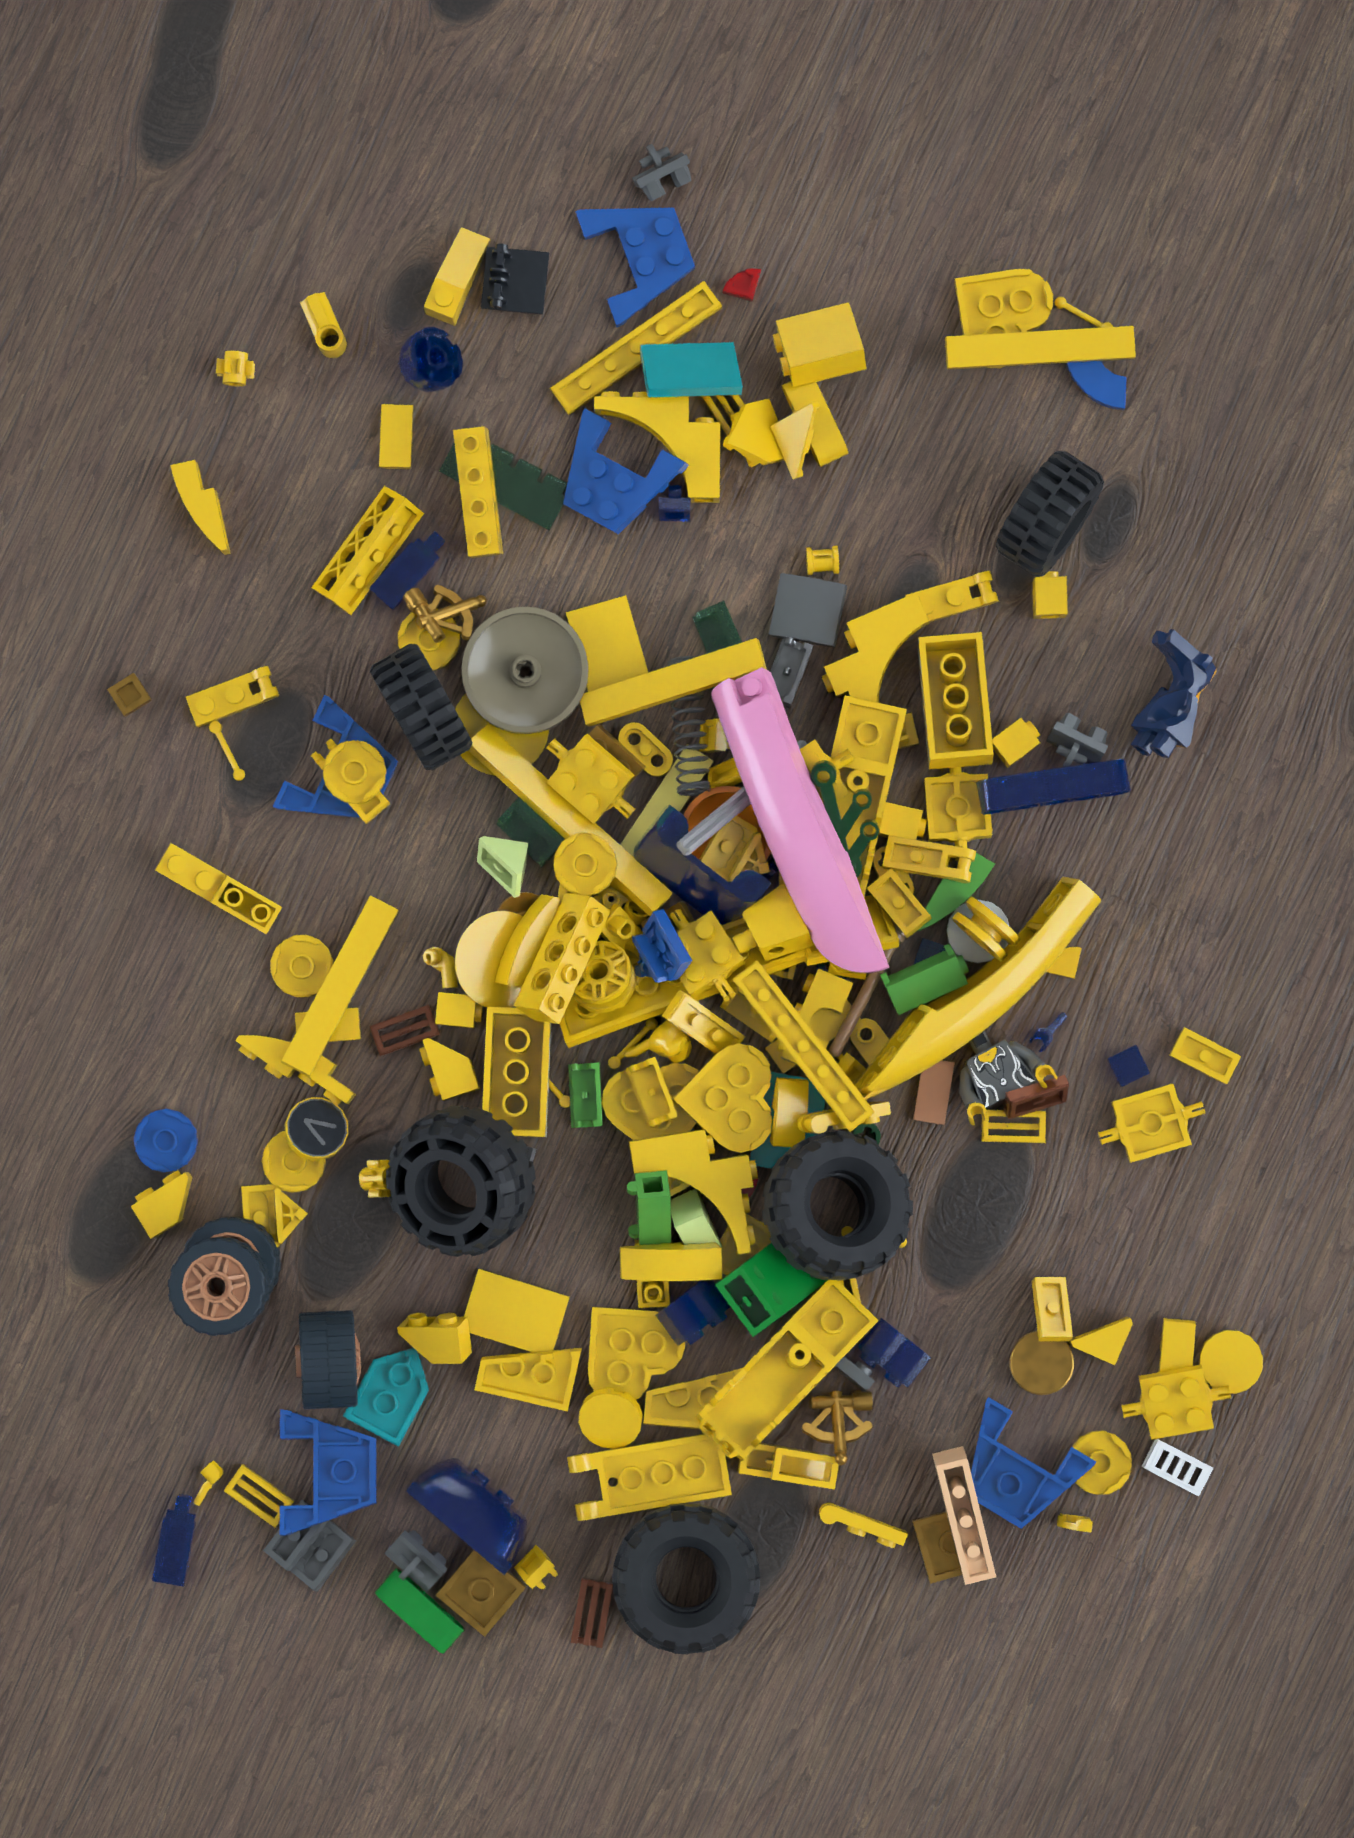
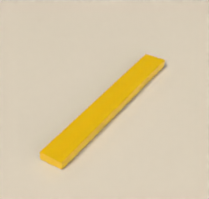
(562, 816)

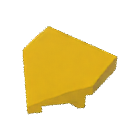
(753, 435)
(735, 849)
(272, 1210)

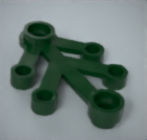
(844, 825)

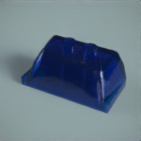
(472, 1510)

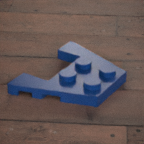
(652, 248)
(605, 488)
(323, 802)
(341, 1472)
(1012, 1483)

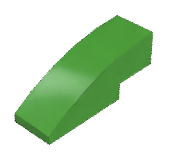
(952, 894)

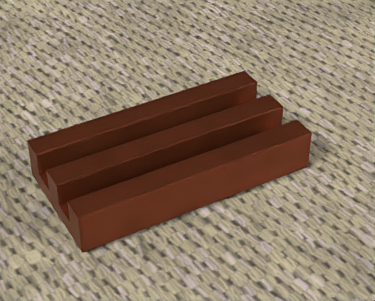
(429, 1021)
(1035, 1098)
(587, 1640)

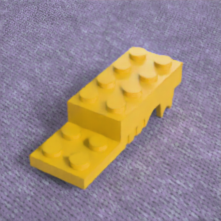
(873, 738)
(785, 1370)

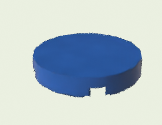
(165, 1140)

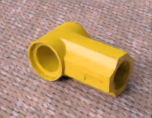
(323, 323)

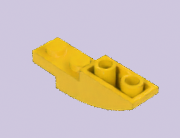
(218, 888)
(272, 1051)

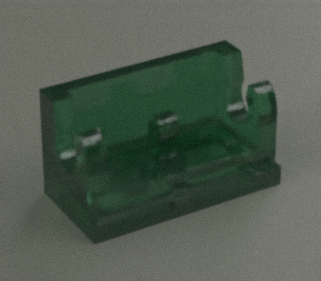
(716, 627)
(527, 826)

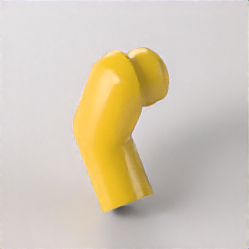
(443, 963)

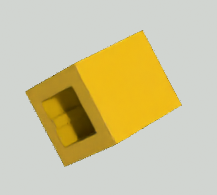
(451, 1070)
(165, 1206)
(438, 1338)

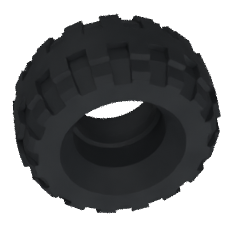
(490, 1158)
(880, 1195)
(686, 1628)

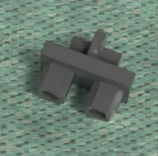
(674, 166)
(1076, 745)
(416, 1560)

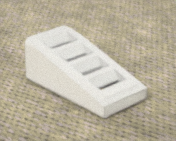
(1154, 1455)

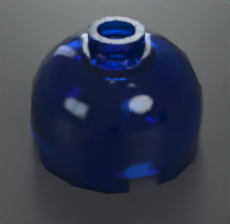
(430, 360)

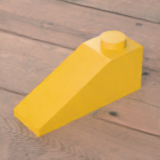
(456, 276)

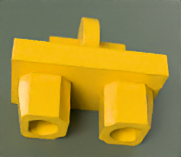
(620, 929)

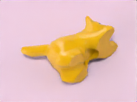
(666, 1042)

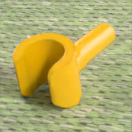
(212, 1473)

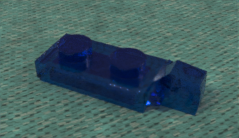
(407, 570)
(175, 1543)

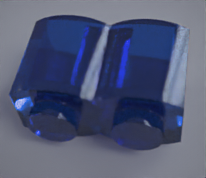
(693, 1311)
(894, 1353)

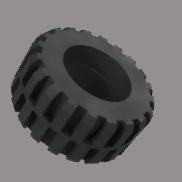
(1049, 513)
(421, 706)

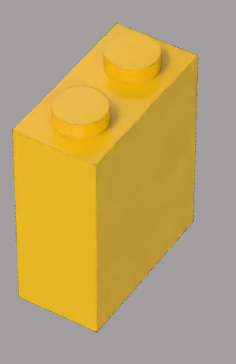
(819, 345)

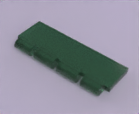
(519, 486)

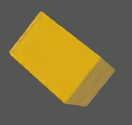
(1104, 1341)

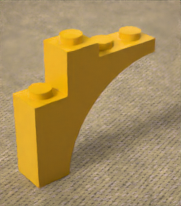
(669, 422)
(877, 640)
(720, 1180)

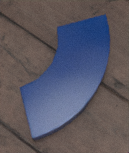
(1099, 383)

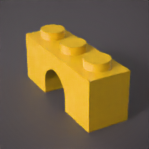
(824, 992)

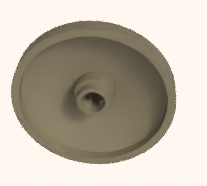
(520, 640)

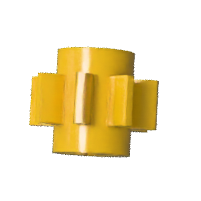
(235, 368)
(374, 1178)

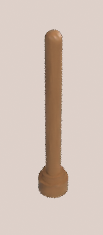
(860, 1002)

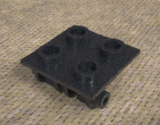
(514, 280)

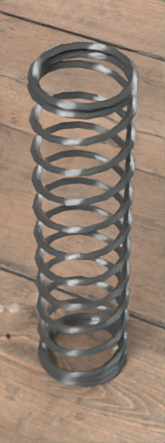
(682, 789)

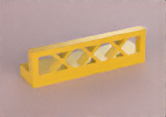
(371, 552)

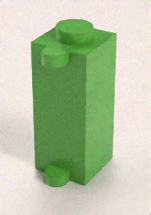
(926, 980)
(652, 1208)

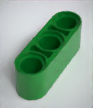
(420, 1611)

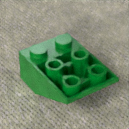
(765, 1288)

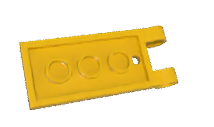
(654, 1475)

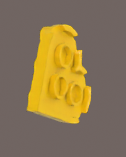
(1003, 302)
(729, 1098)
(625, 1112)
(629, 1349)

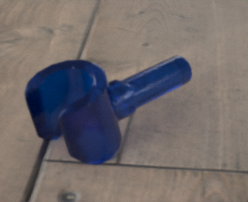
(1046, 1034)

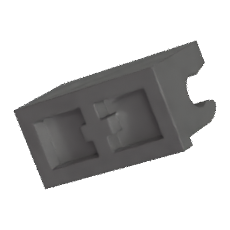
(789, 668)

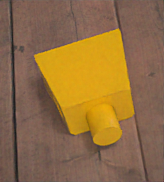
(773, 926)

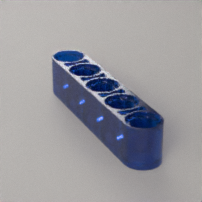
(1053, 786)

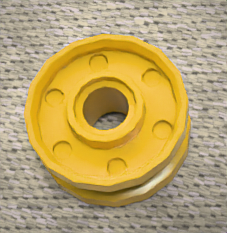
(986, 928)
(613, 989)

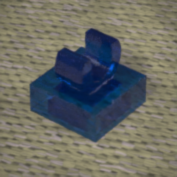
(674, 507)

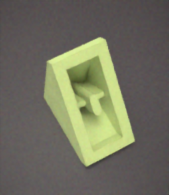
(504, 861)
(692, 1219)

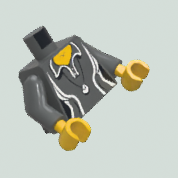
(997, 1071)

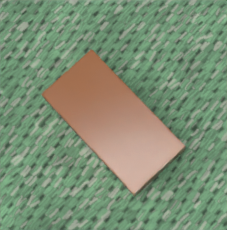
(934, 1093)

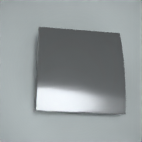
(808, 609)
(311, 1552)

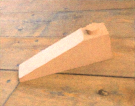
(964, 1515)

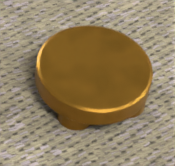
(1041, 1365)

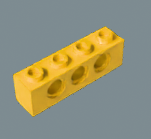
(478, 492)
(562, 958)

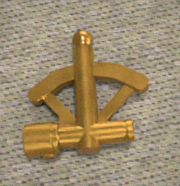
(433, 619)
(837, 1406)

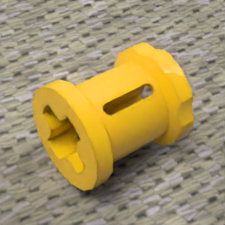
(822, 560)

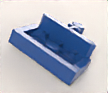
(660, 950)

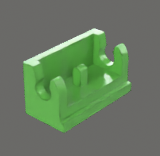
(585, 1095)

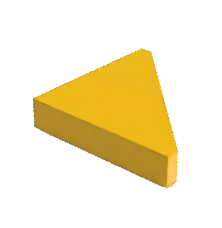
(795, 436)

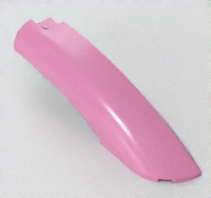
(797, 823)

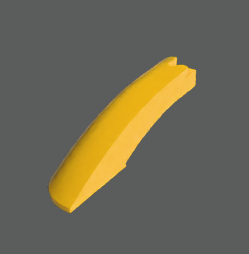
(959, 1016)

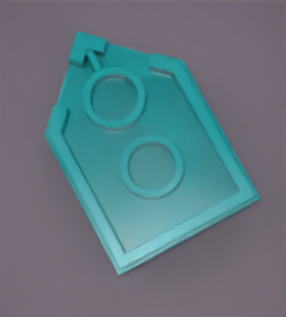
(390, 1395)

